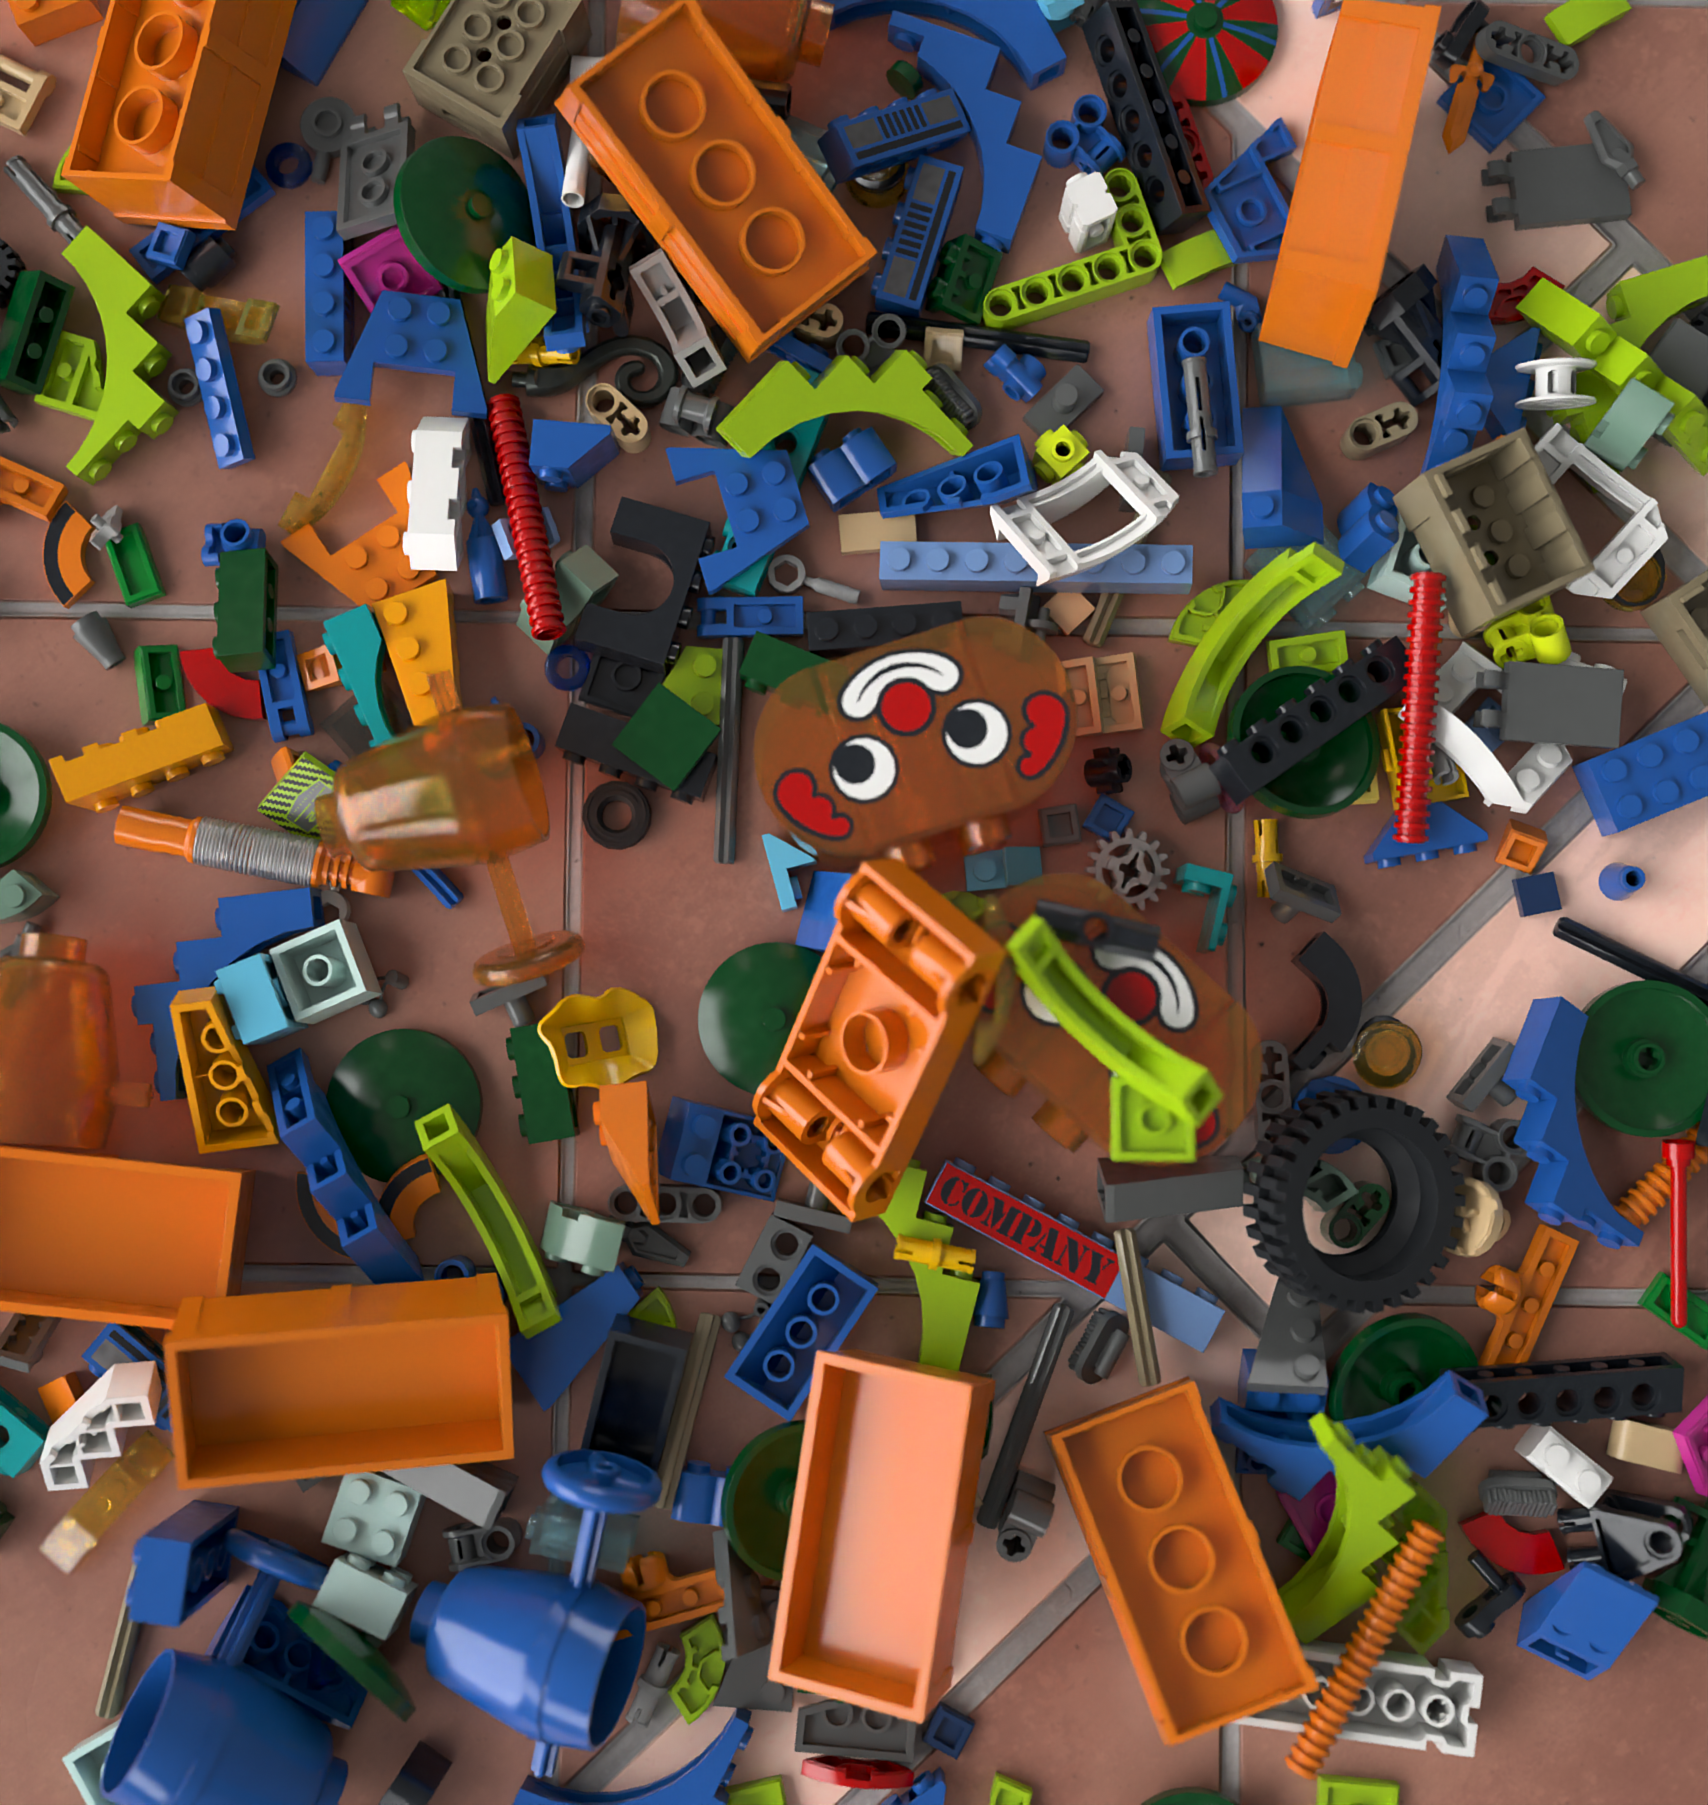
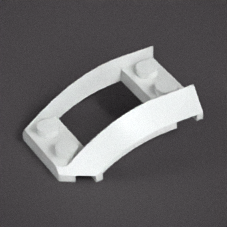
(1029, 520)
(1634, 541)
(1531, 774)

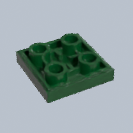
(666, 737)

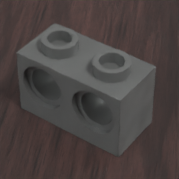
(767, 1255)

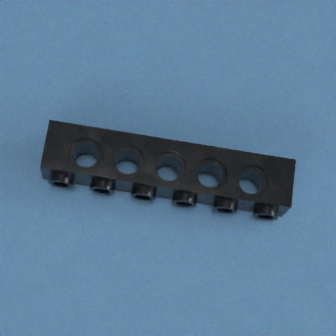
(1145, 116)
(1244, 776)
(1655, 1374)

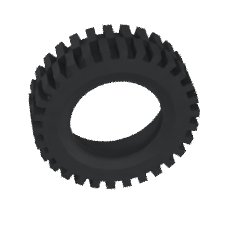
(1418, 1212)

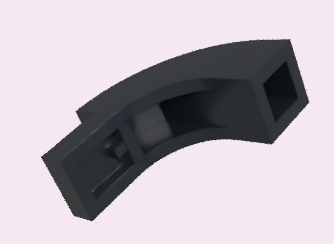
(1339, 996)

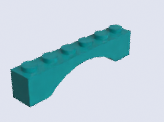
(361, 651)

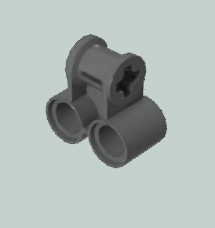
(875, 350)
(694, 416)
(1191, 783)
(1485, 1146)
(1025, 1515)

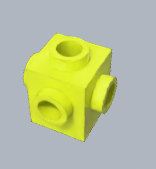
(1052, 466)

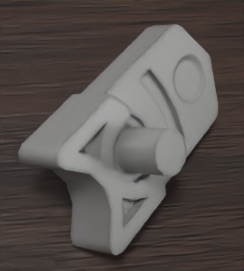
(107, 527)

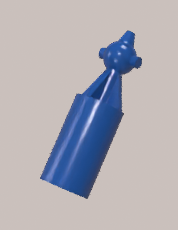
(484, 555)

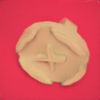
(1483, 1219)

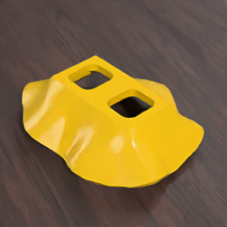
(588, 1014)

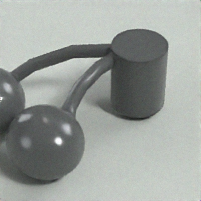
(378, 1007)
(731, 1323)

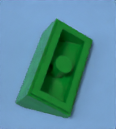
(158, 682)

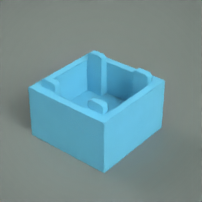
(257, 1001)

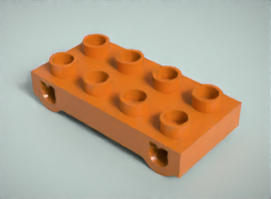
(876, 1036)

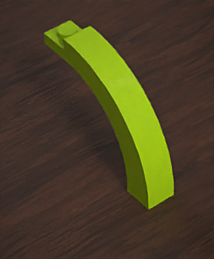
(1236, 634)
(1107, 1032)
(495, 1215)

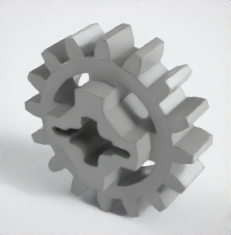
(1133, 853)

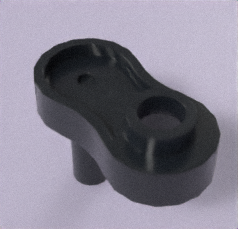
(1453, 43)
(1502, 1593)

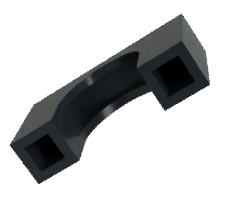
(651, 637)

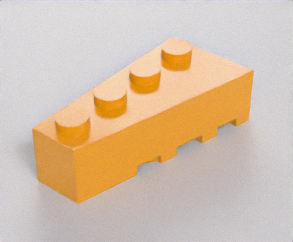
(420, 642)
(143, 759)
(220, 1076)

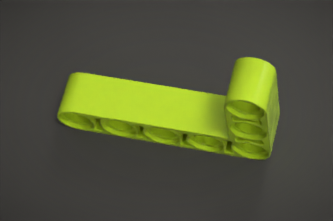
(1085, 271)

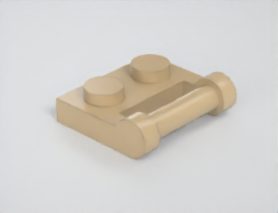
(20, 107)

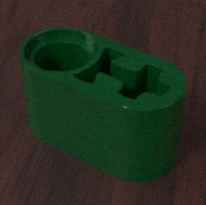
(1358, 1227)

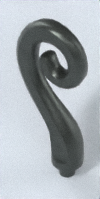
(556, 380)

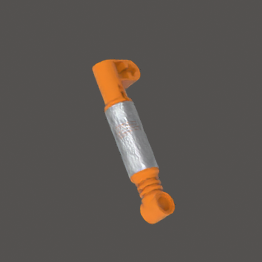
(239, 850)

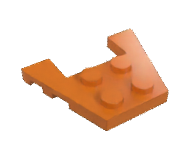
(373, 563)

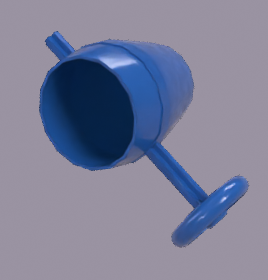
(540, 1641)
(217, 1727)

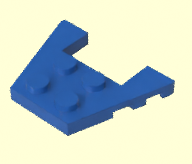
(1246, 201)
(415, 336)
(758, 499)

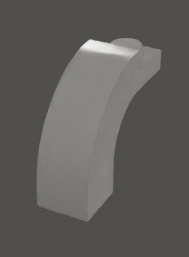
(679, 317)

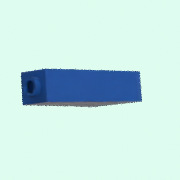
(560, 1352)

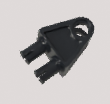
(1627, 1532)

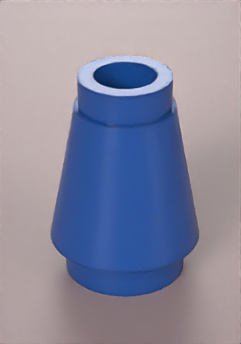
(1620, 881)
(991, 1301)

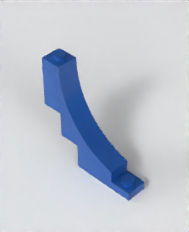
(969, 67)
(333, 1175)

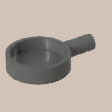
(323, 128)

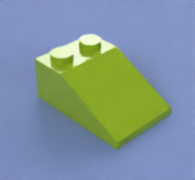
(518, 302)

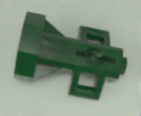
(1685, 1584)

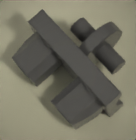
(1026, 611)

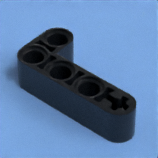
(417, 1778)

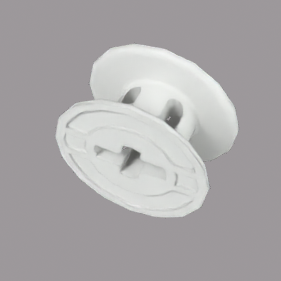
(1555, 383)

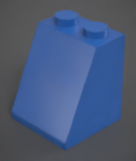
(818, 914)

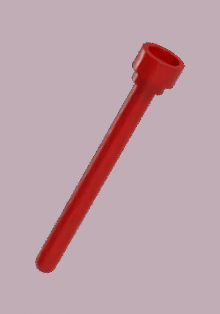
(1678, 1156)

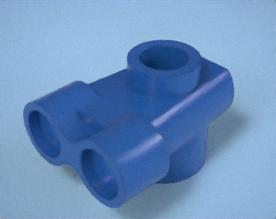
(1020, 376)
(229, 537)

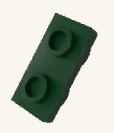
(963, 278)

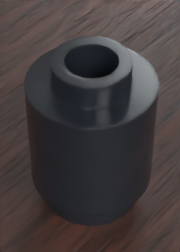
(209, 263)

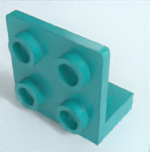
(1222, 893)

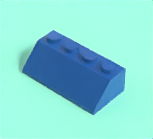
(317, 36)
(806, 1317)

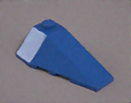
(970, 481)
(1277, 489)
(282, 1659)

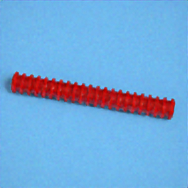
(526, 517)
(1419, 707)

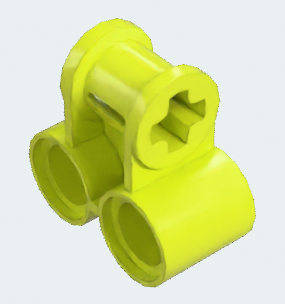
(1530, 635)

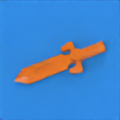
(1464, 99)

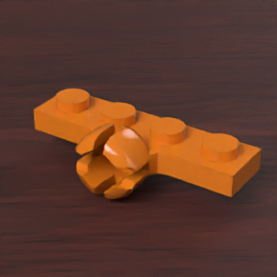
(30, 490)
(1524, 1296)
(669, 1597)

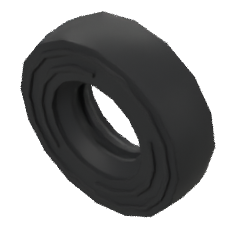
(593, 813)

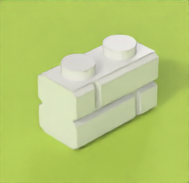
(1087, 211)
(1564, 1464)

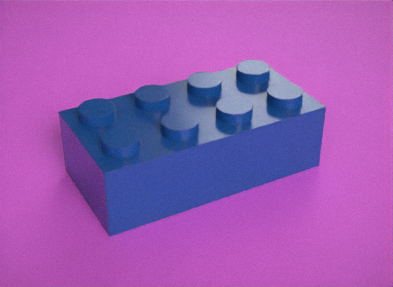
(1185, 333)
(1647, 776)
(181, 1564)

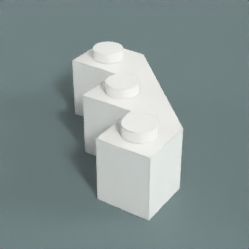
(437, 493)
(99, 1423)

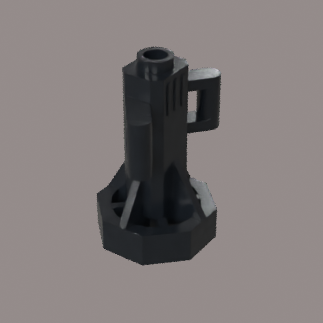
(609, 251)
(1409, 318)

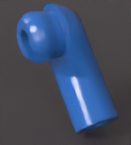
(1245, 306)

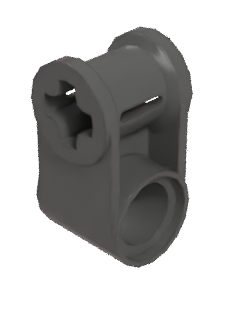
(475, 1545)

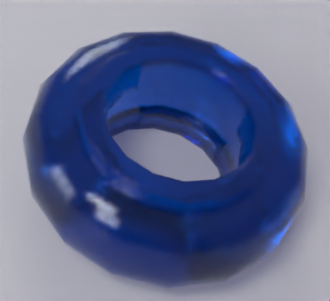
(278, 155)
(554, 659)

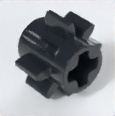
(1108, 770)

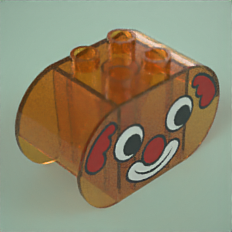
(916, 744)
(1162, 997)

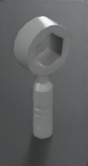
(818, 584)

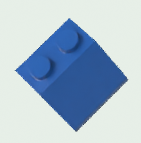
(570, 452)

